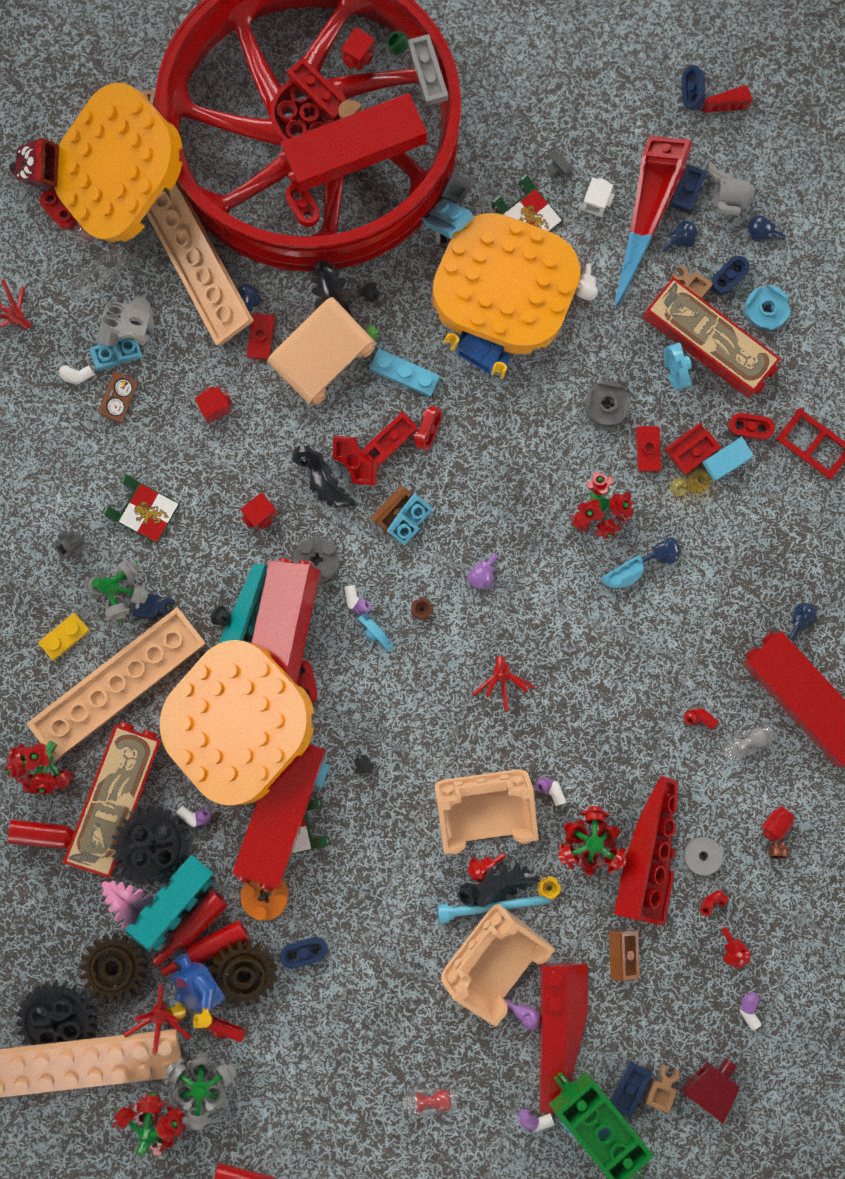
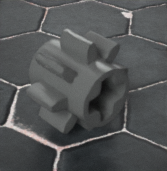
(69, 544)

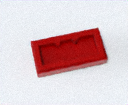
(260, 336)
(648, 449)
(222, 1029)

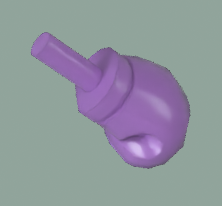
(481, 574)
(529, 1016)

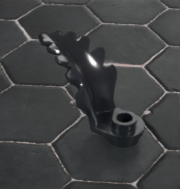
(329, 285)
(321, 477)
(497, 885)

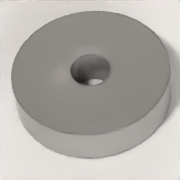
(710, 864)

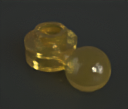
(679, 486)

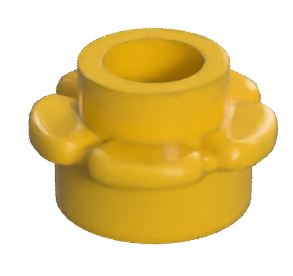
(555, 887)

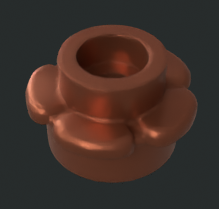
(422, 615)
(778, 850)

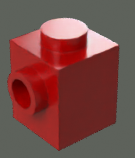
(358, 49)
(213, 403)
(258, 512)

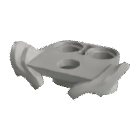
(116, 322)

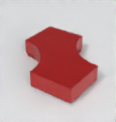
(360, 467)

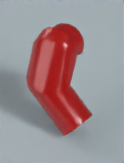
(700, 715)
(710, 900)

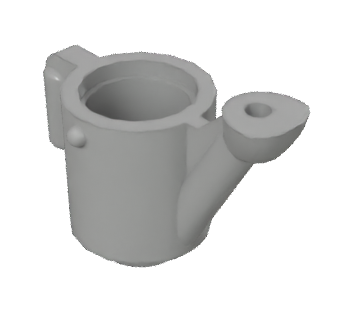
(729, 193)

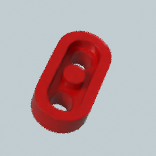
(303, 206)
(56, 209)
(430, 424)
(750, 426)
(307, 681)

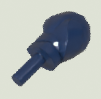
(763, 228)
(683, 235)
(249, 296)
(665, 551)
(803, 615)

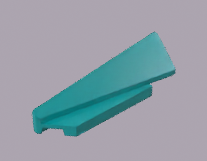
(246, 609)

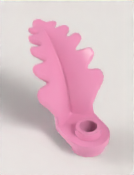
(126, 903)

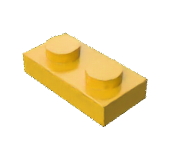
(64, 636)

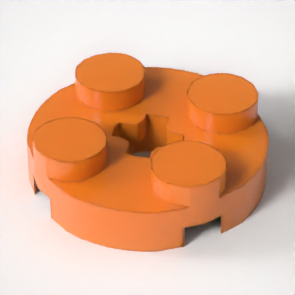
(260, 909)

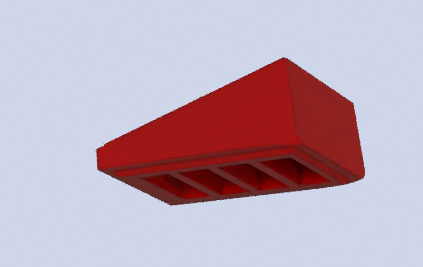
(730, 100)

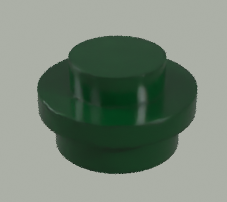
(397, 42)

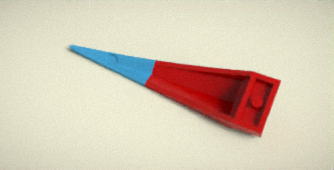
(659, 175)

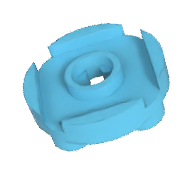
(779, 305)
(678, 366)

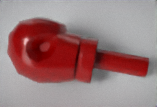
(478, 868)
(736, 952)

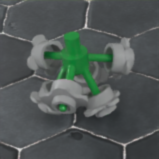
(123, 577)
(213, 1095)

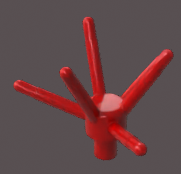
(14, 313)
(502, 674)
(158, 1016)

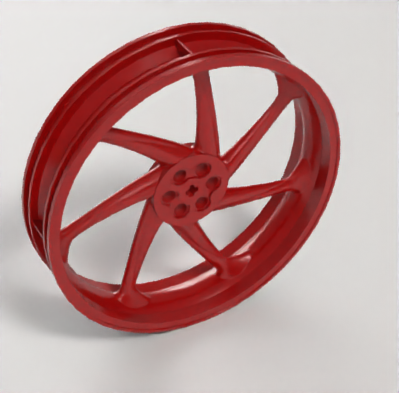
(214, 21)

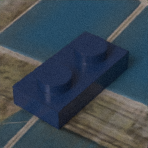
(688, 188)
(630, 1088)

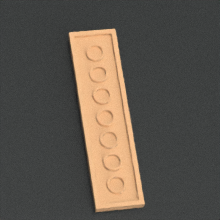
(198, 265)
(117, 683)
(86, 1063)

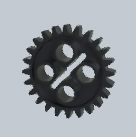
(150, 867)
(49, 1000)

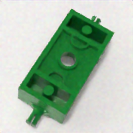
(587, 1110)

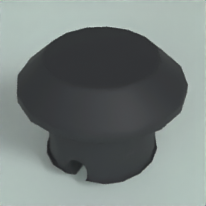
(370, 291)
(220, 616)
(364, 765)

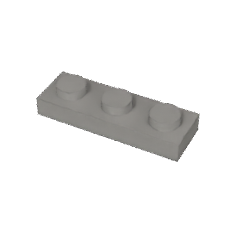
(427, 70)

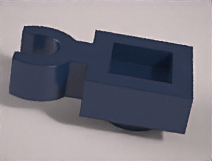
(152, 607)

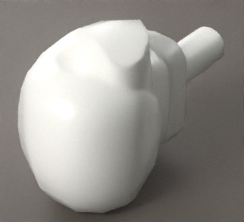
(586, 286)

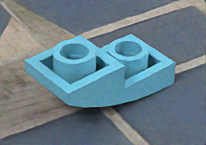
(111, 356)
(727, 458)
(409, 518)

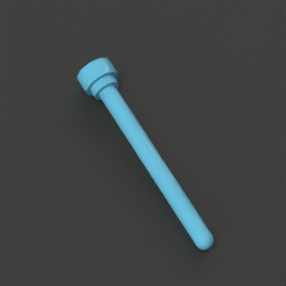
(448, 913)

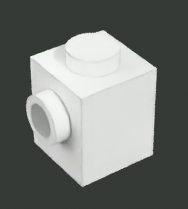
(598, 197)

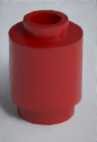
(777, 824)

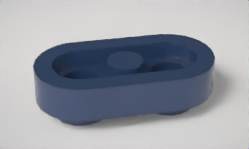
(693, 90)
(729, 276)
(304, 952)

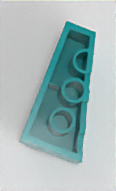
(170, 904)

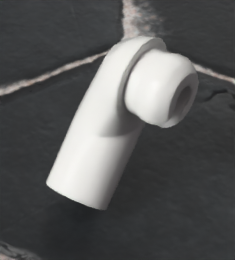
(75, 377)

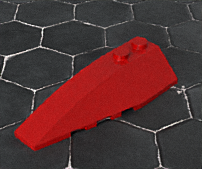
(647, 873)
(562, 1025)

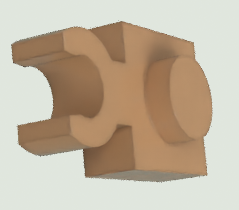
(694, 282)
(661, 1092)

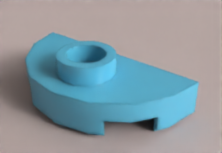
(625, 574)
(374, 632)

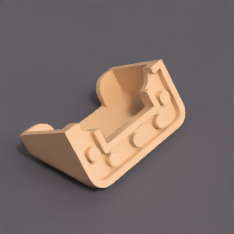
(320, 350)
(486, 808)
(492, 963)

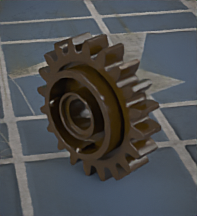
(244, 958)
(98, 972)

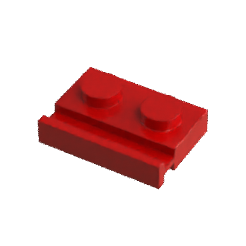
(692, 449)

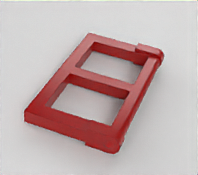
(781, 438)

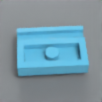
(448, 218)

